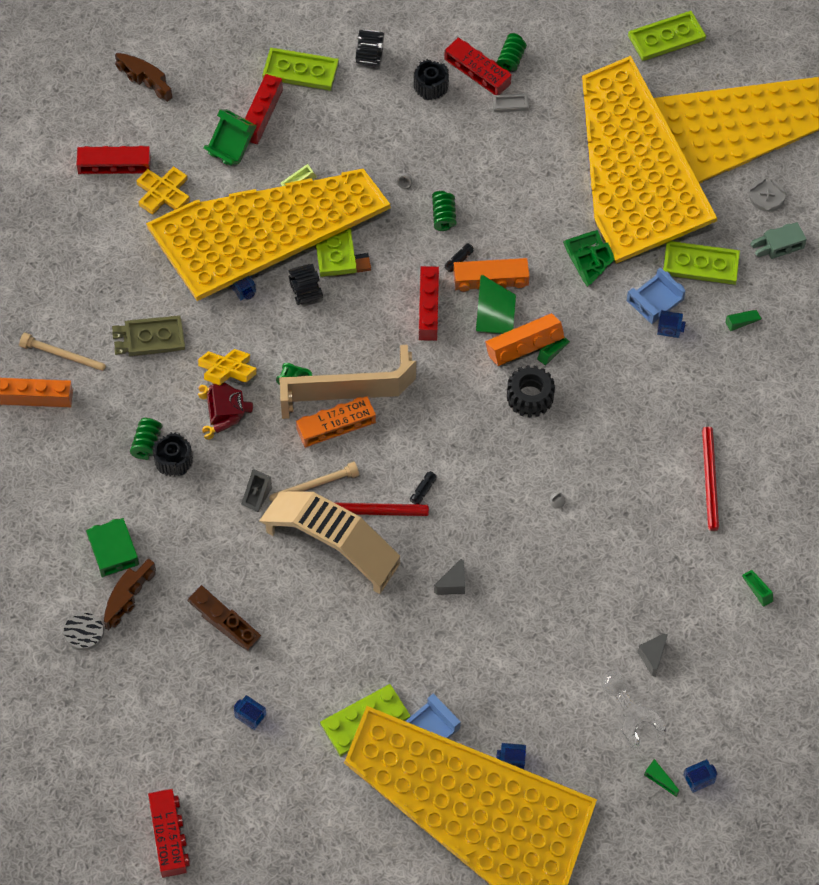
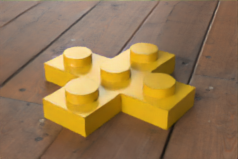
(162, 190)
(232, 365)

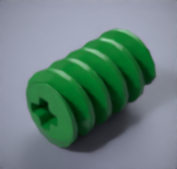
(512, 52)
(443, 210)
(144, 439)

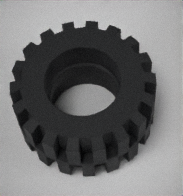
(530, 378)

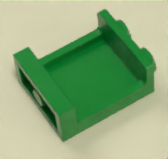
(230, 137)
(112, 547)

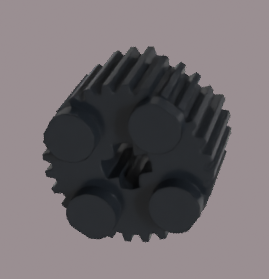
(369, 48)
(431, 79)
(304, 284)
(172, 455)

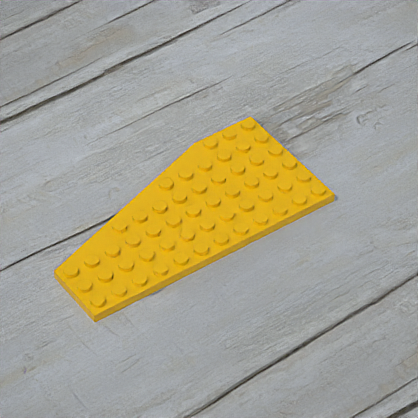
(740, 123)
(636, 167)
(253, 229)
(479, 808)

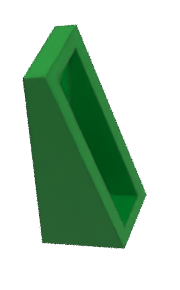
(742, 319)
(550, 351)
(758, 587)
(658, 775)

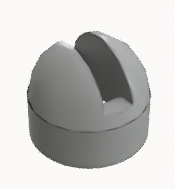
(400, 181)
(560, 501)

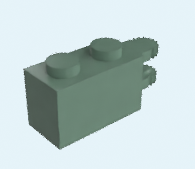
(780, 241)

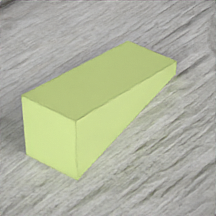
(302, 174)

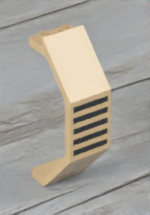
(337, 529)

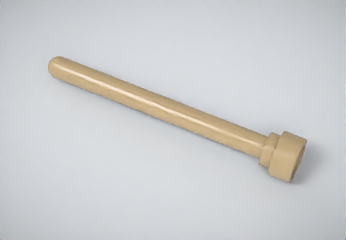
(28, 341)
(350, 471)

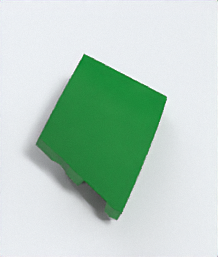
(589, 259)
(495, 307)

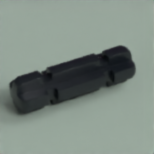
(460, 256)
(423, 487)

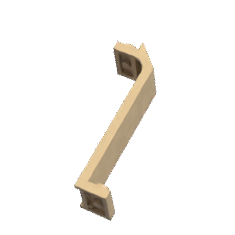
(348, 385)

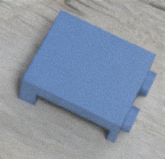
(656, 295)
(436, 718)

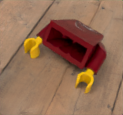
(224, 406)

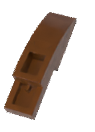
(142, 71)
(122, 597)
(223, 619)

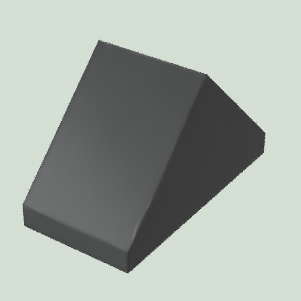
(257, 490)
(453, 581)
(652, 652)

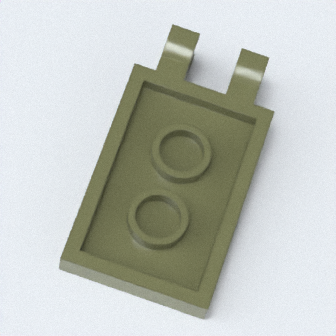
(149, 336)

